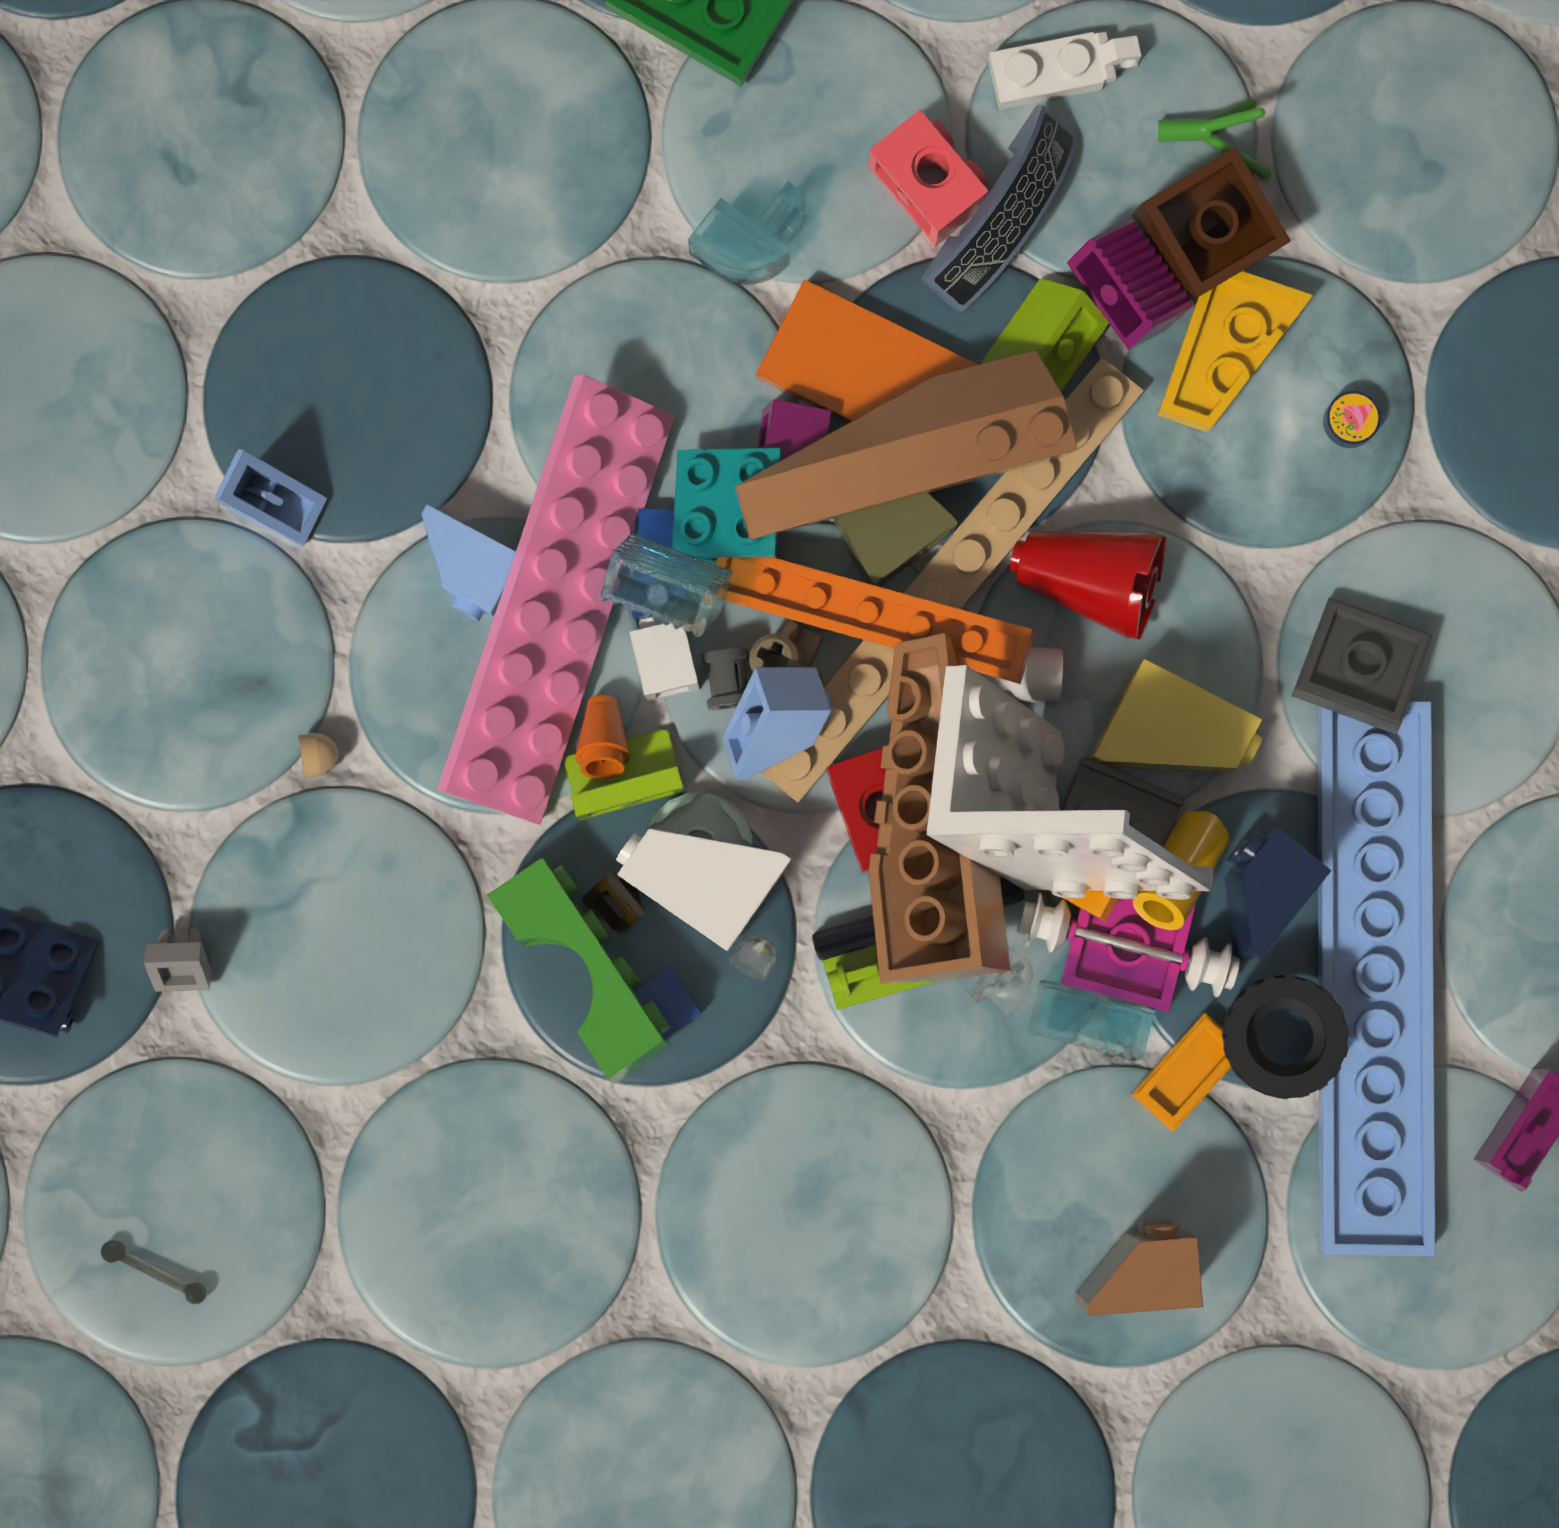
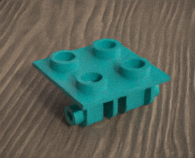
(707, 507)

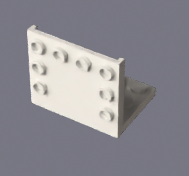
(1001, 805)

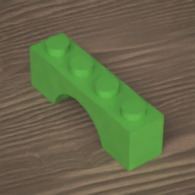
(618, 1027)

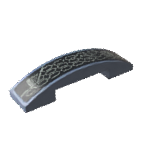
(1007, 214)

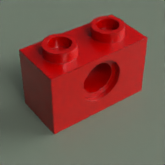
(853, 784)

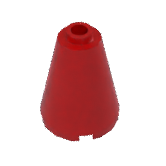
(1094, 574)

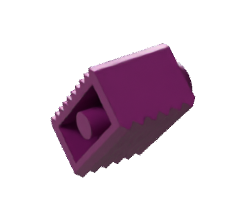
(1130, 283)

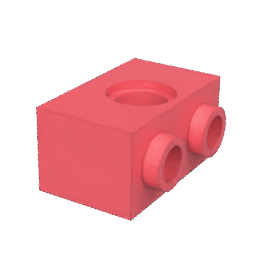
(933, 207)

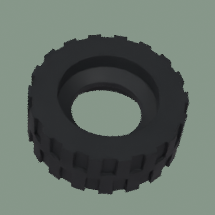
(1328, 1030)

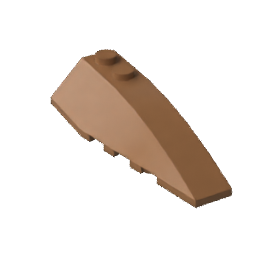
(917, 443)
(929, 904)

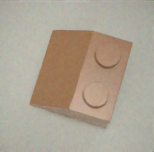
(1145, 1273)

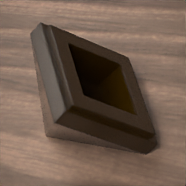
(615, 904)

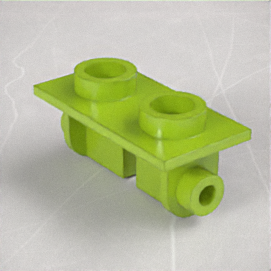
(856, 978)

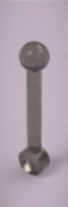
(115, 1251)

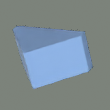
(269, 498)

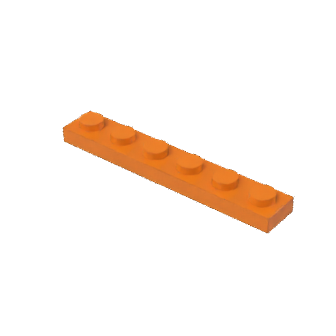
(876, 613)

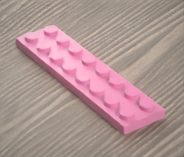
(552, 602)

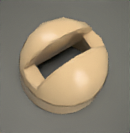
(318, 754)

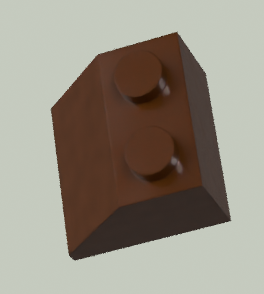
(1211, 224)

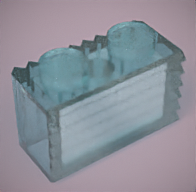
(666, 584)
(1091, 1020)

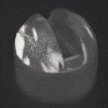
(754, 956)

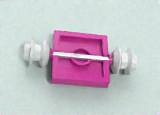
(1126, 953)

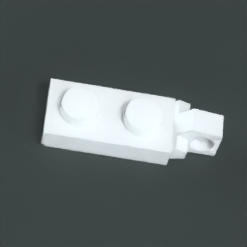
(1059, 67)

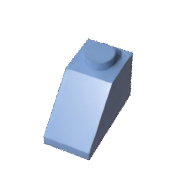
(468, 564)
(776, 718)

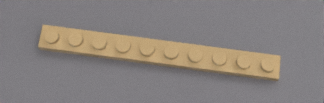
(962, 569)

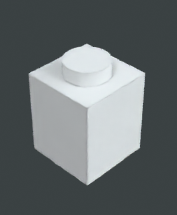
(663, 659)

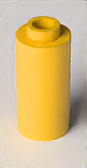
(1197, 840)

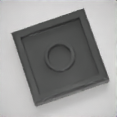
(1362, 665)

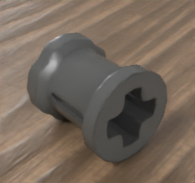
(726, 676)

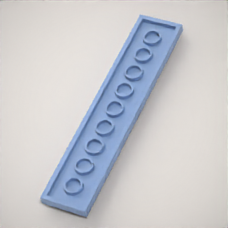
(1380, 972)

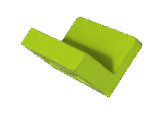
(1055, 323)
(646, 777)

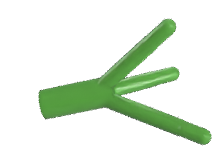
(1202, 131)

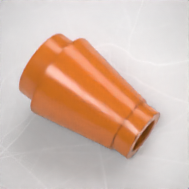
(602, 740)

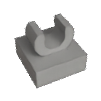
(178, 965)

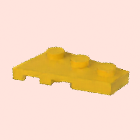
(1225, 345)

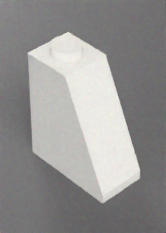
(702, 880)

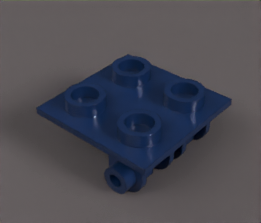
(40, 974)

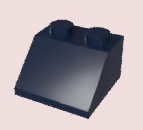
(1268, 889)

